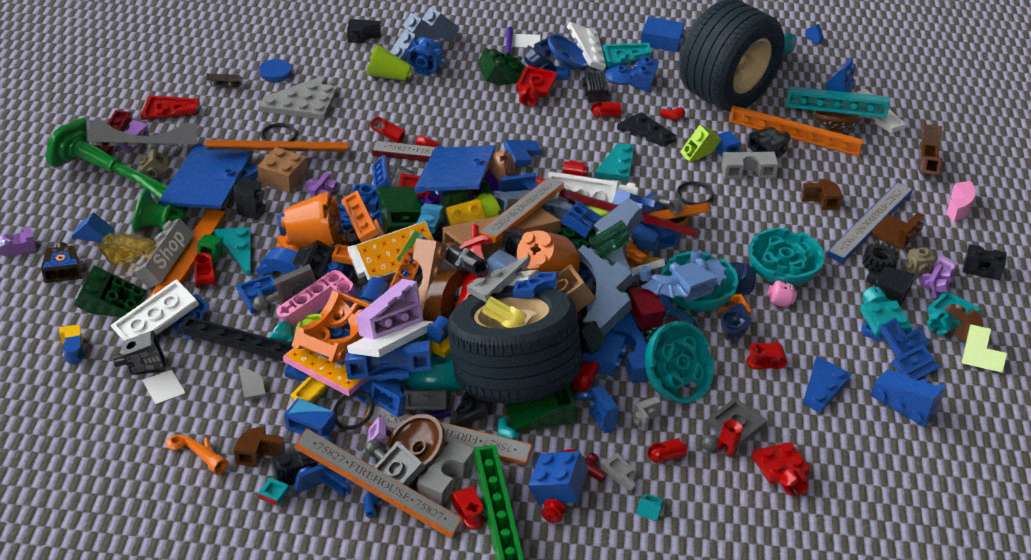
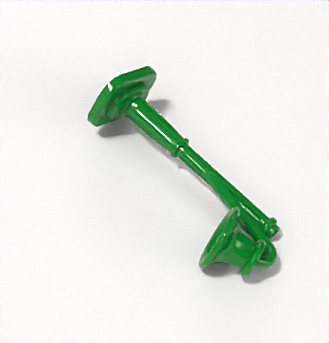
(70, 143)

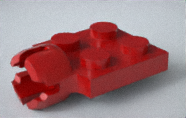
(535, 84)
(783, 466)

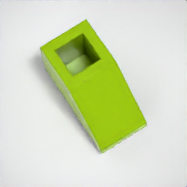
(700, 144)

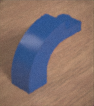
(279, 260)

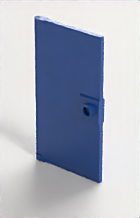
(455, 168)
(206, 178)

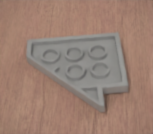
(306, 100)

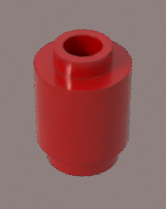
(575, 168)

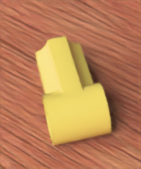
(508, 316)

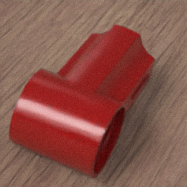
(388, 130)

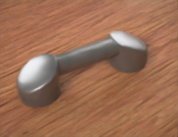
(674, 205)

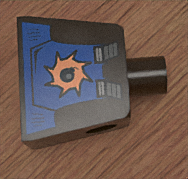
(61, 264)

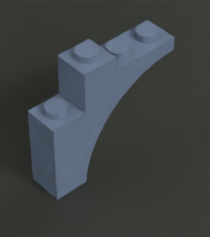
(431, 26)
(556, 205)
(631, 215)
(611, 282)

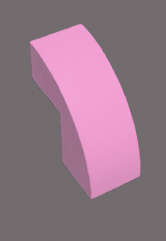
(961, 201)

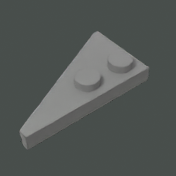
(496, 280)

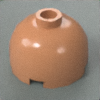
(502, 164)

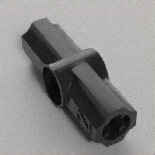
(466, 260)

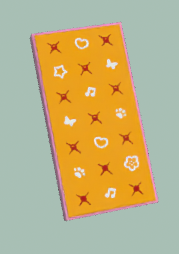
(323, 370)

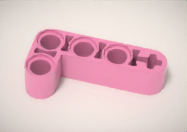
(315, 297)

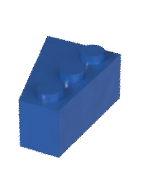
(908, 396)

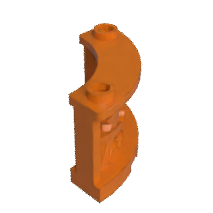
(312, 334)

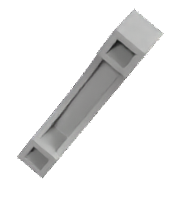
(99, 131)

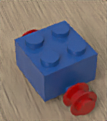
(558, 480)

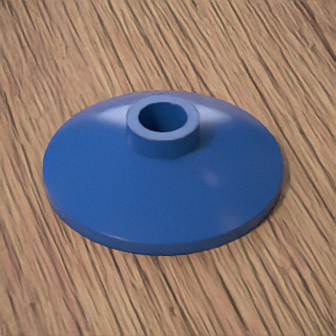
(619, 74)

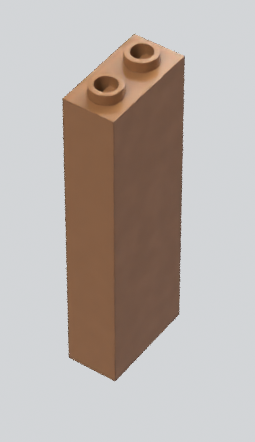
(537, 221)

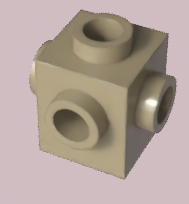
(153, 164)
(919, 261)

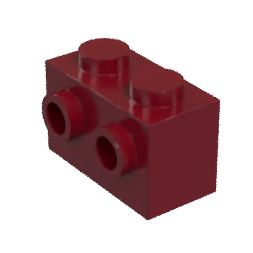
(646, 308)

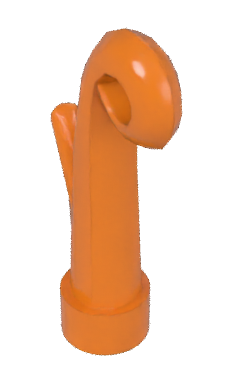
(215, 462)

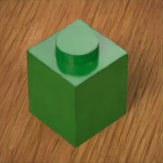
(211, 245)

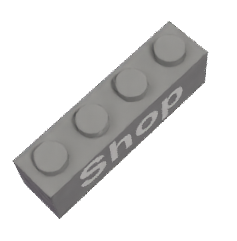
(160, 259)

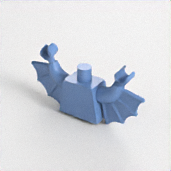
(686, 281)

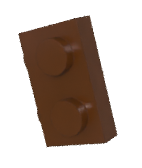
(897, 231)

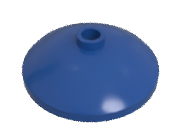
(566, 51)

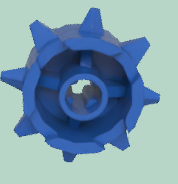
(425, 55)

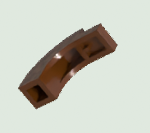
(929, 150)
(442, 293)

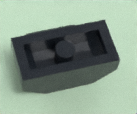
(314, 255)

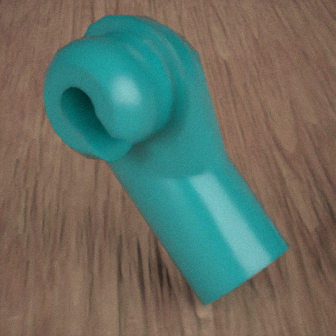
(505, 431)

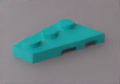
(623, 53)
(617, 163)

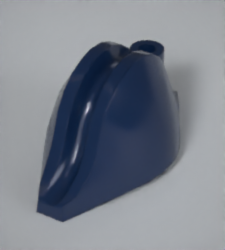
(735, 322)

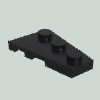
(645, 126)

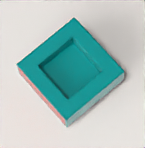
(273, 491)

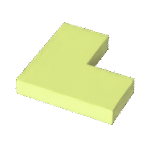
(977, 353)

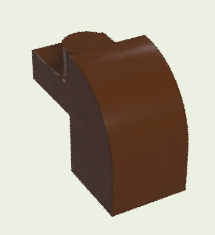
(825, 192)
(971, 317)
(256, 443)

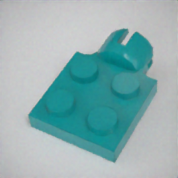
(880, 310)
(942, 320)

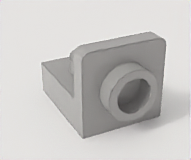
(646, 410)

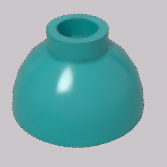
(283, 332)

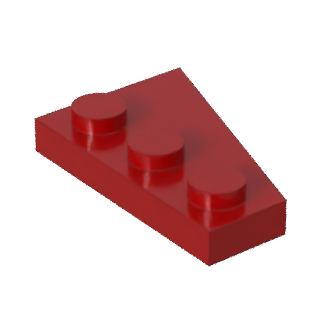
(167, 106)

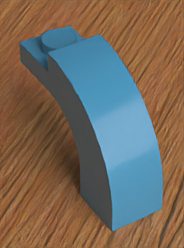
(433, 215)

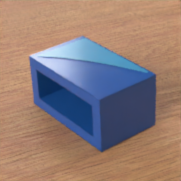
(311, 416)

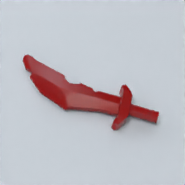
(475, 245)

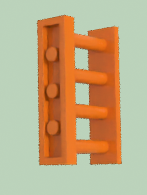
(360, 218)

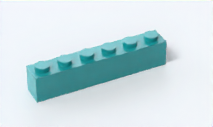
(838, 101)

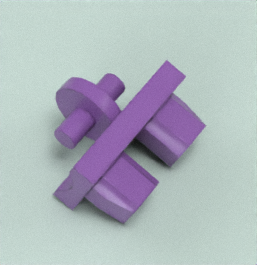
(324, 184)
(937, 281)

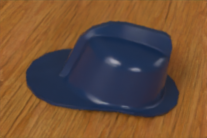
(536, 59)
(746, 277)

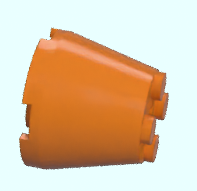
(313, 220)
(547, 251)

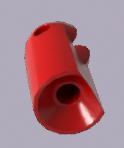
(606, 109)
(585, 376)
(730, 436)
(667, 450)

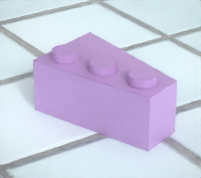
(391, 311)

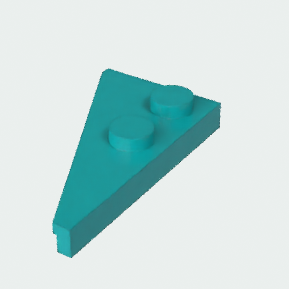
(238, 244)

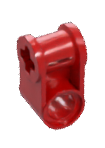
(204, 270)
(768, 355)
(468, 507)

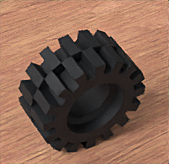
(880, 256)

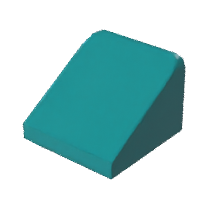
(650, 506)

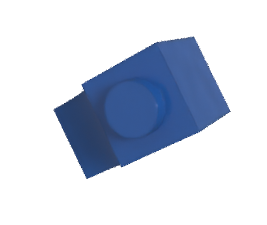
(389, 396)

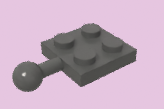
(287, 287)
(735, 410)
(397, 462)

